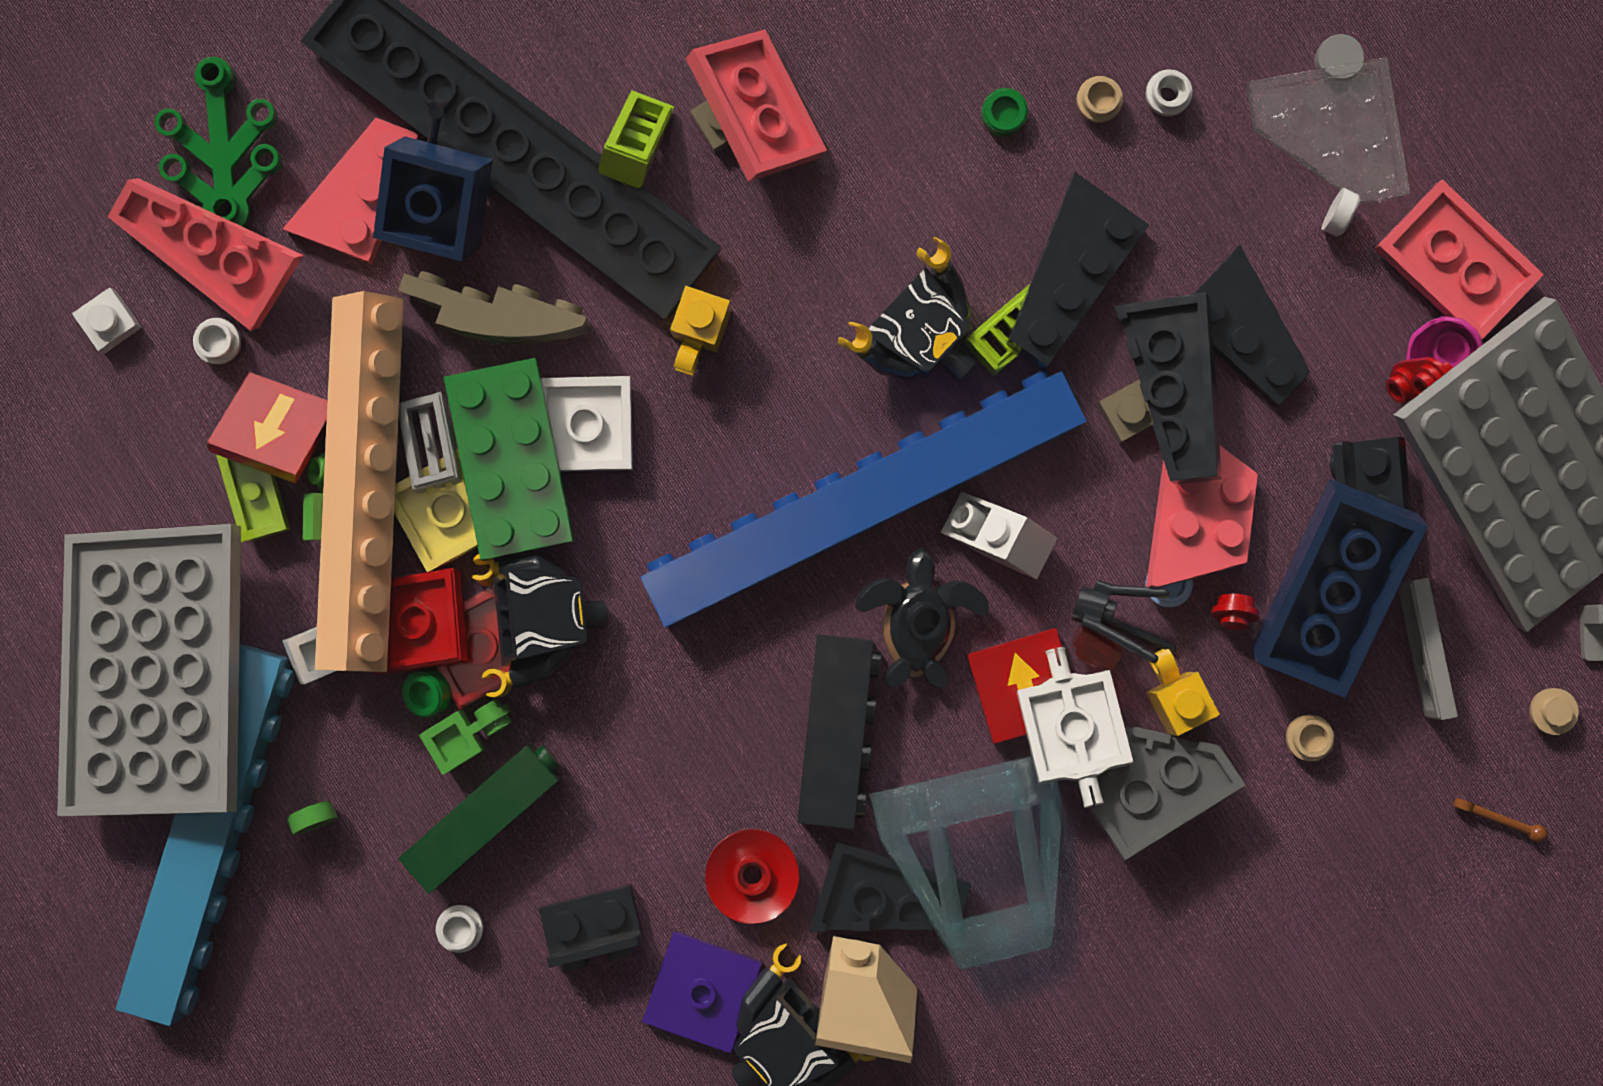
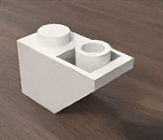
(999, 534)

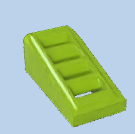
(619, 155)
(983, 350)

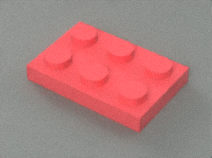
(756, 104)
(1458, 259)

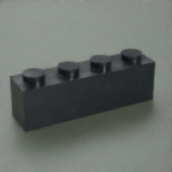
(836, 731)

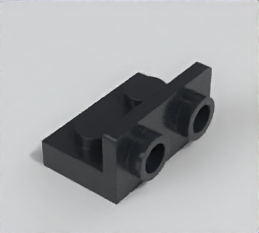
(1374, 468)
(591, 927)

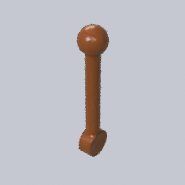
(1536, 833)

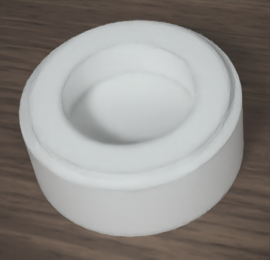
(1341, 212)

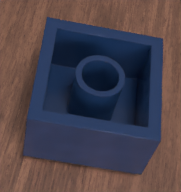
(432, 198)

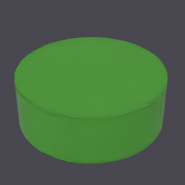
(312, 818)

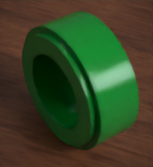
(1004, 112)
(426, 692)

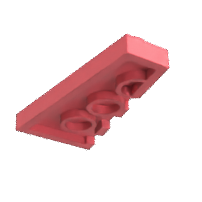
(213, 254)

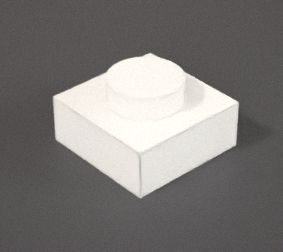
(107, 320)
(302, 653)

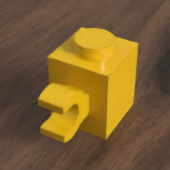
(699, 324)
(1181, 699)

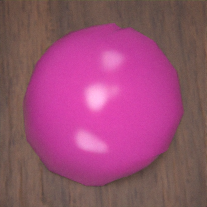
(1445, 340)

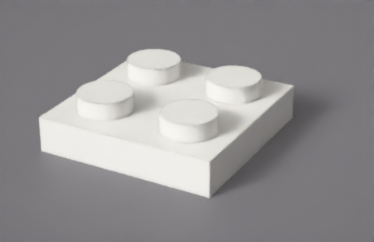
(591, 422)

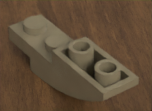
(511, 318)

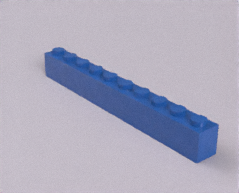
(862, 499)

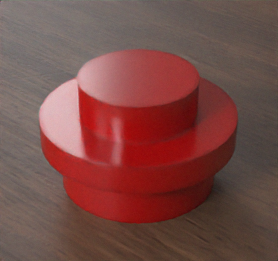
(1235, 611)

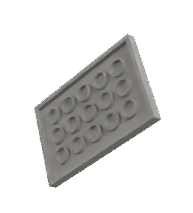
(1520, 459)
(150, 672)

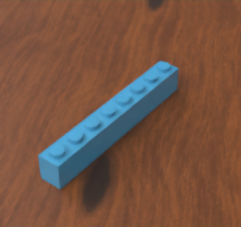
(201, 858)

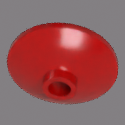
(747, 900)

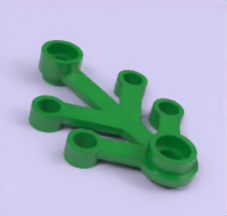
(222, 152)

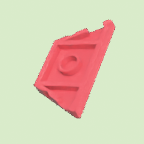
(1202, 524)

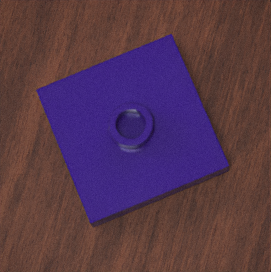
(700, 991)

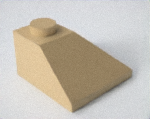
(866, 1002)

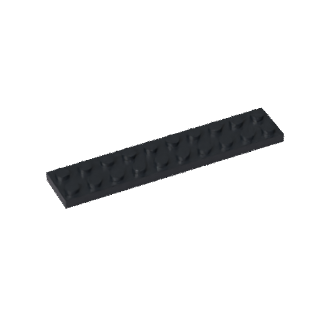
(534, 157)

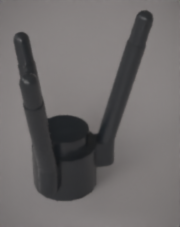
(1097, 612)

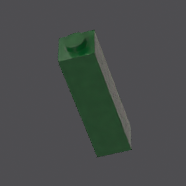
(482, 816)

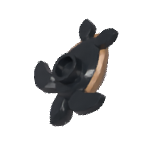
(919, 618)

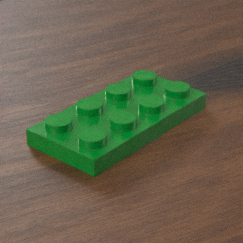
(509, 459)

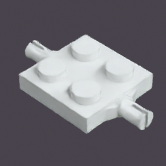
(1074, 727)

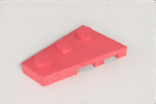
(345, 203)

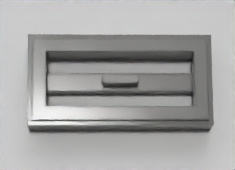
(437, 477)

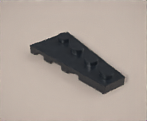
(1079, 259)

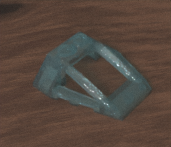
(963, 798)

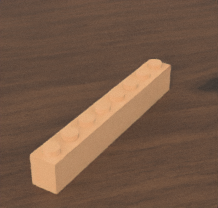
(359, 483)

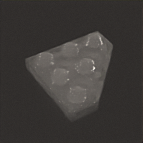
(1336, 125)

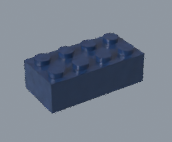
(1338, 588)

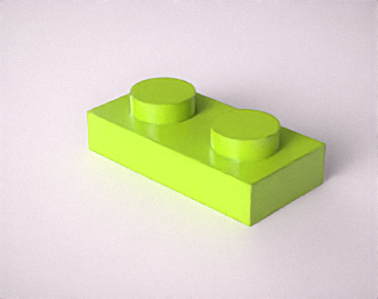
(253, 500)

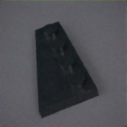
(1177, 377)

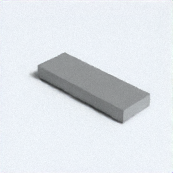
(1427, 649)

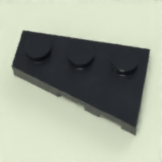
(1250, 331)
(869, 892)

